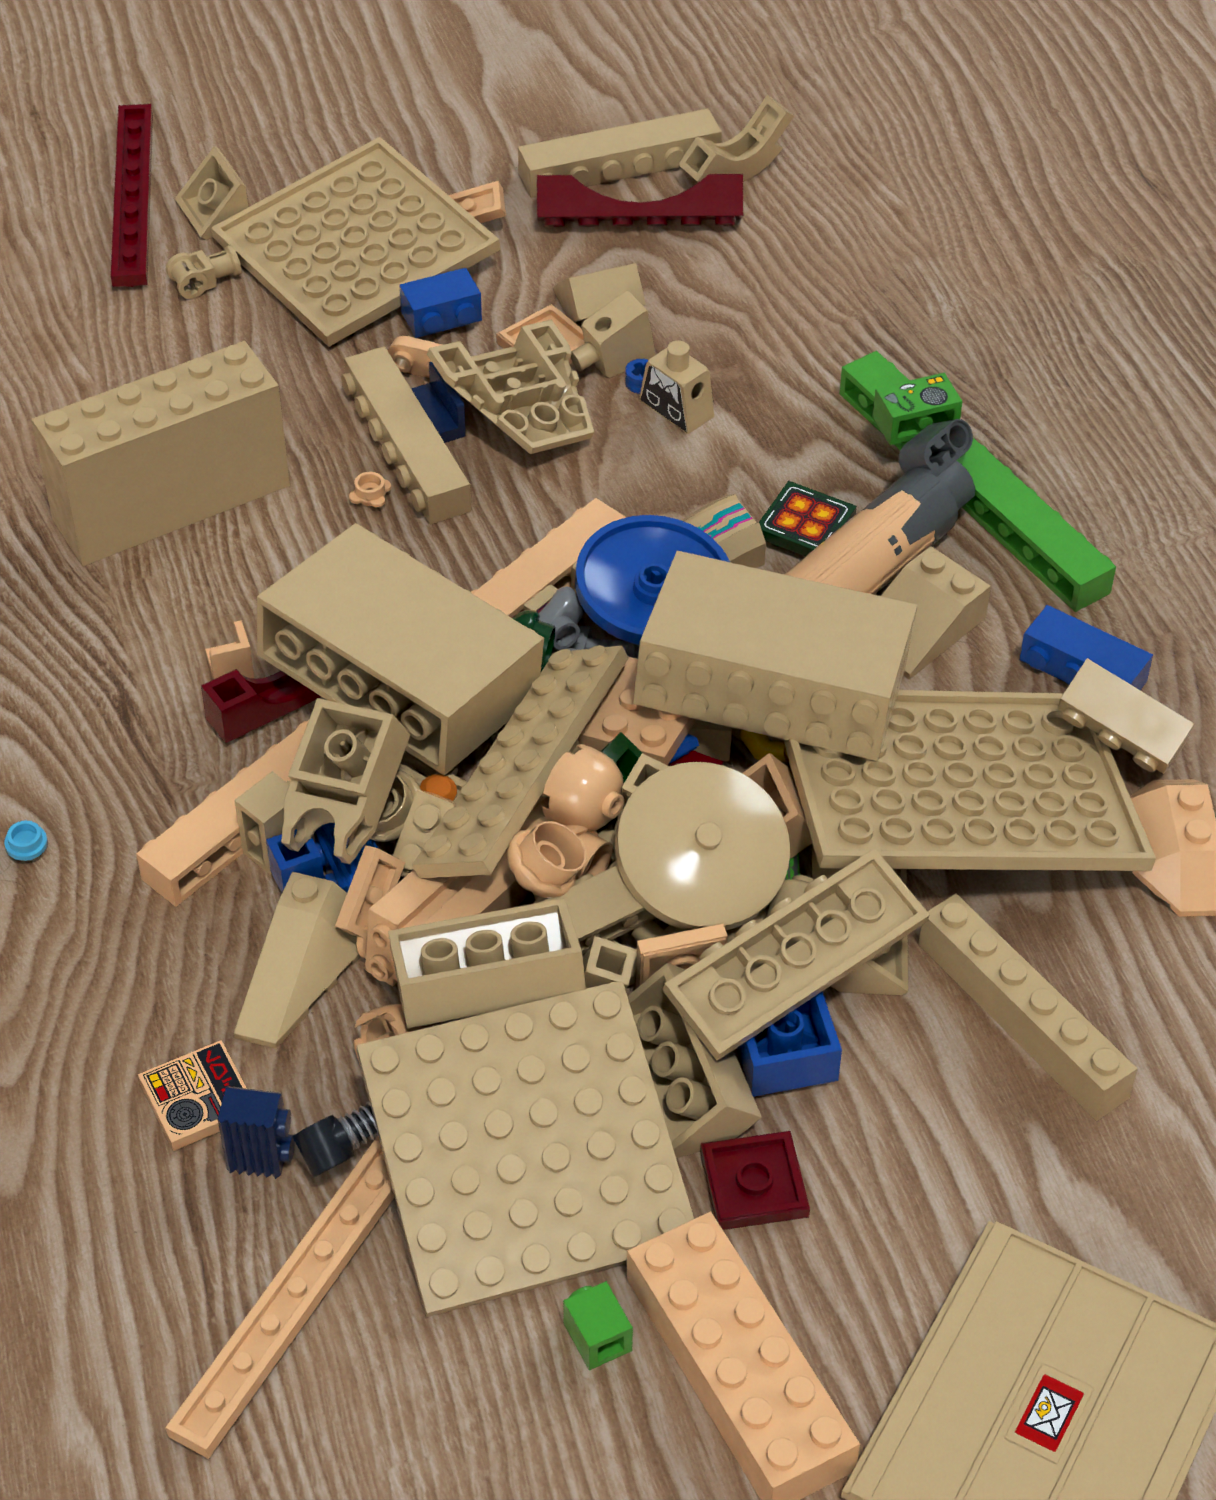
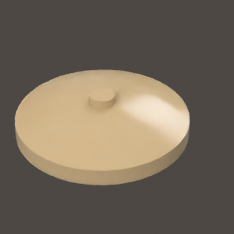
(702, 846)

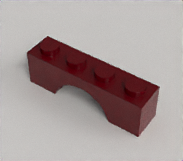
(243, 704)

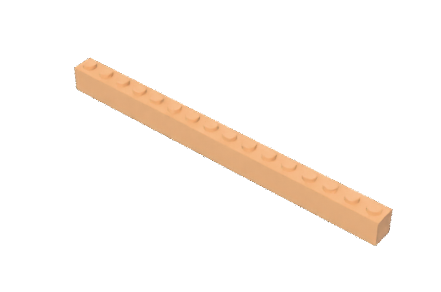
(209, 835)

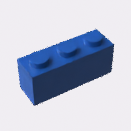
(1063, 643)

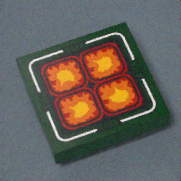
(803, 518)

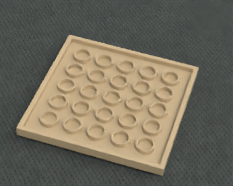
(350, 238)
(523, 1145)

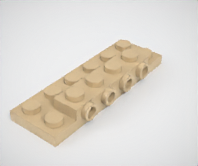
(794, 953)

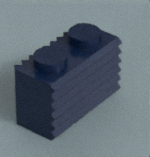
(255, 1131)

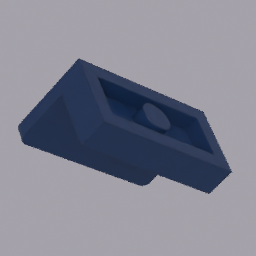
(442, 406)

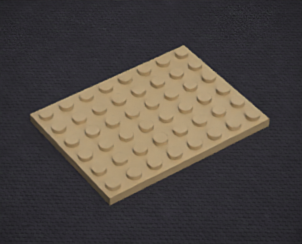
(974, 789)

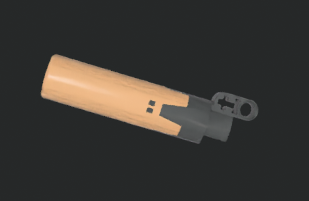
(900, 520)

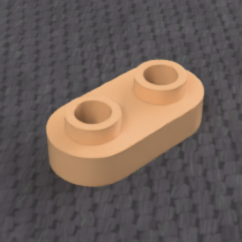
(411, 355)

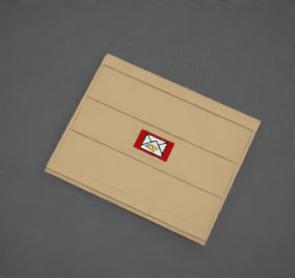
(1045, 1387)

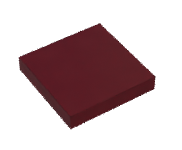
(754, 1180)

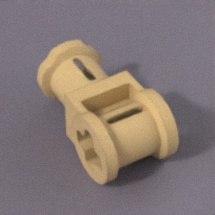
(201, 270)

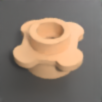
(370, 489)

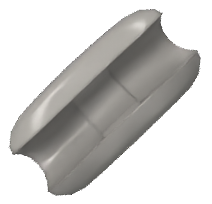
(563, 612)

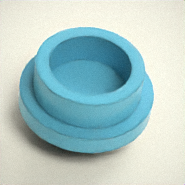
(25, 840)

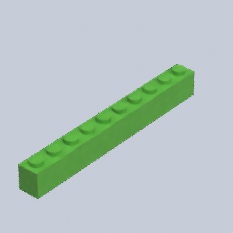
(1004, 504)

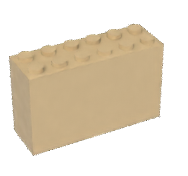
(162, 452)
(400, 641)
(774, 655)

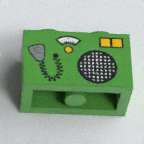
(912, 405)

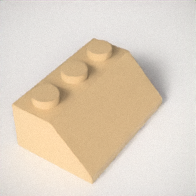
(1125, 717)

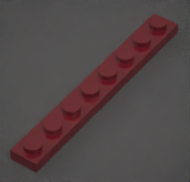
(132, 196)

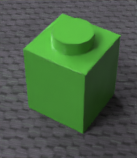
(597, 1325)

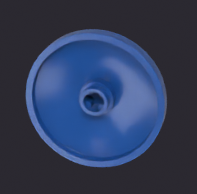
(626, 568)

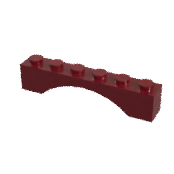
(566, 199)

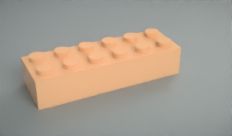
(741, 1361)

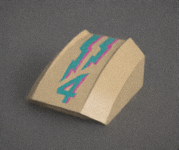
(732, 529)

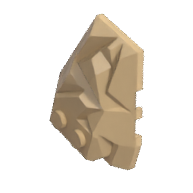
(522, 387)

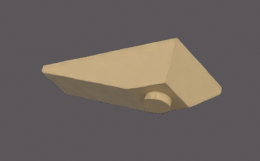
(297, 960)

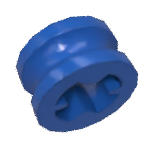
(634, 371)

